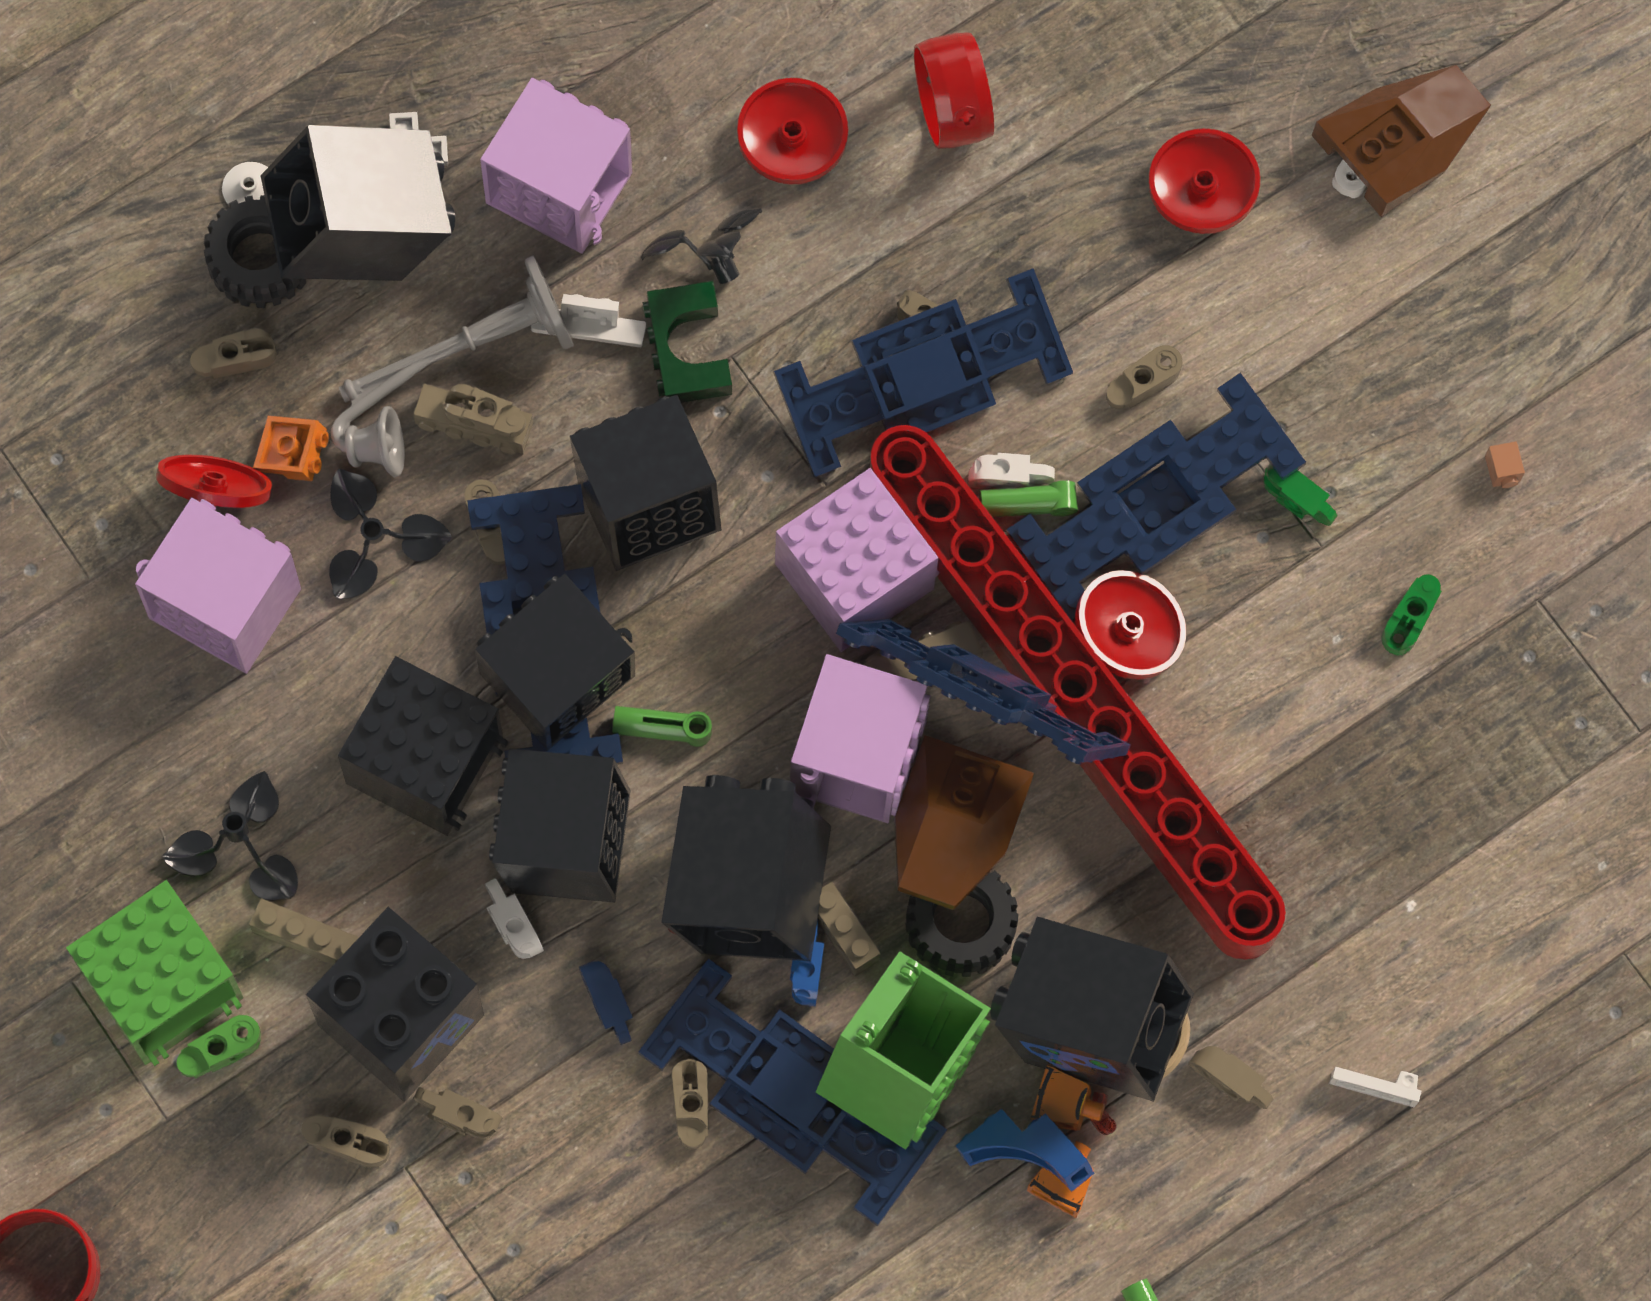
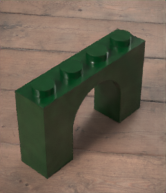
(667, 311)

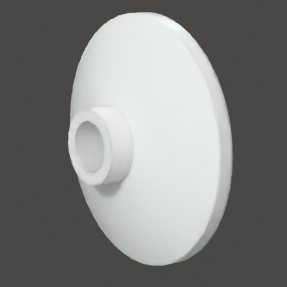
(234, 181)

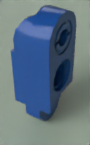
(806, 975)

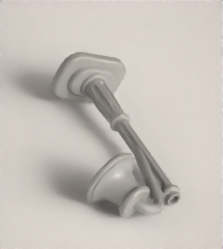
(384, 439)

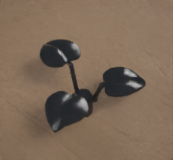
(718, 250)
(354, 574)
(254, 800)

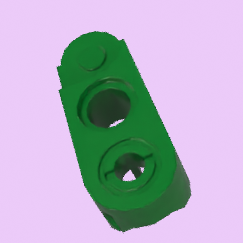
(1300, 496)
(1421, 595)

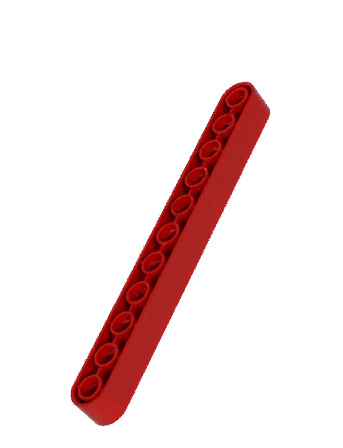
(1101, 705)

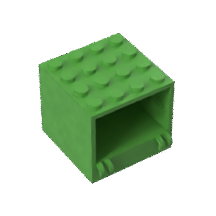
(156, 972)
(904, 1051)

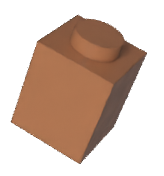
(1504, 464)

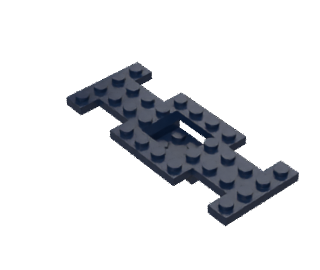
(926, 382)
(1164, 506)
(531, 560)
(1018, 700)
(783, 1072)

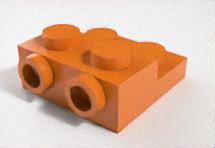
(291, 447)

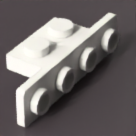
(597, 321)

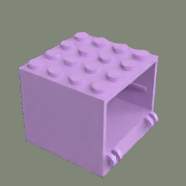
(557, 165)
(855, 556)
(218, 584)
(859, 739)

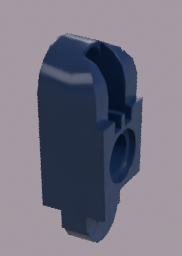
(607, 998)

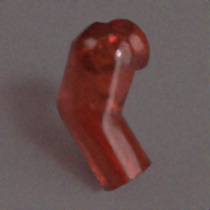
(1106, 1124)

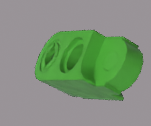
(197, 1060)

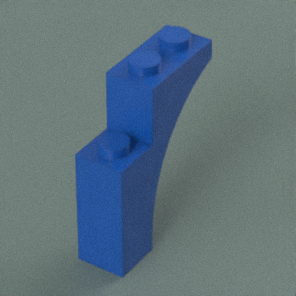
(1039, 1144)

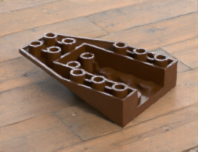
(1404, 133)
(955, 821)

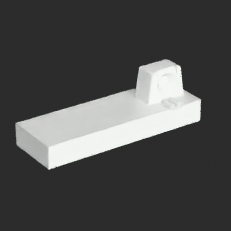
(1401, 1092)

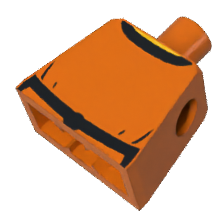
(1065, 1100)
(1055, 1192)

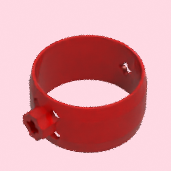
(958, 95)
(31, 1216)

